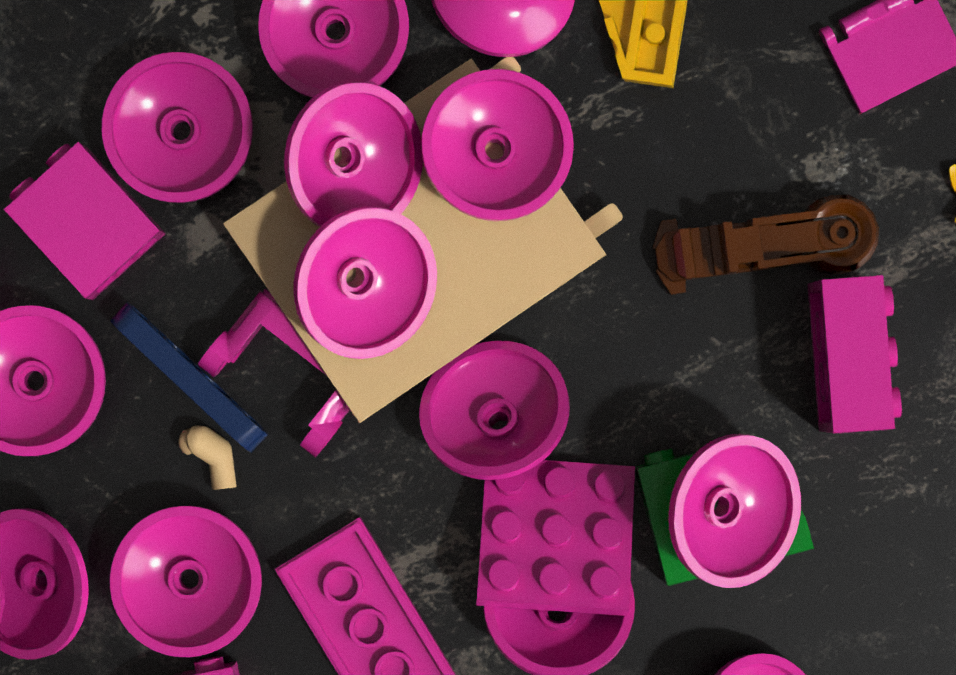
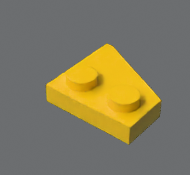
(646, 38)

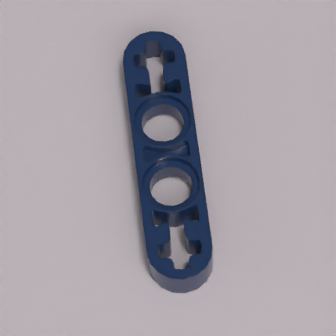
(189, 377)

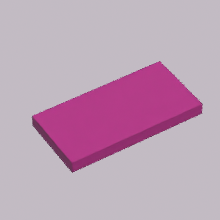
(360, 608)

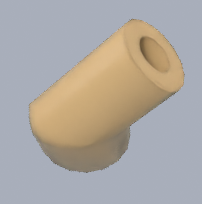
(213, 450)

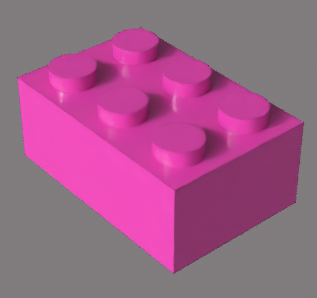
(853, 354)

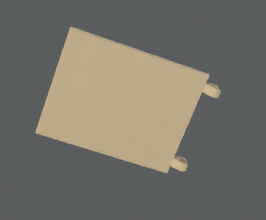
(483, 269)

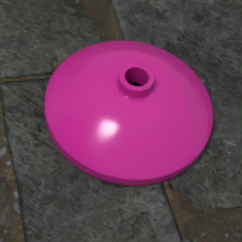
(504, 26)
(309, 61)
(150, 104)
(502, 110)
(378, 150)
(390, 287)
(489, 386)
(72, 387)
(753, 515)
(42, 584)
(150, 589)
(564, 647)

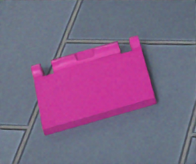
(891, 48)

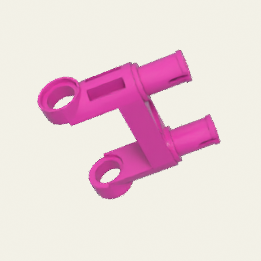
(229, 346)

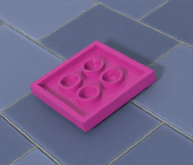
(558, 539)

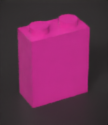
(83, 219)

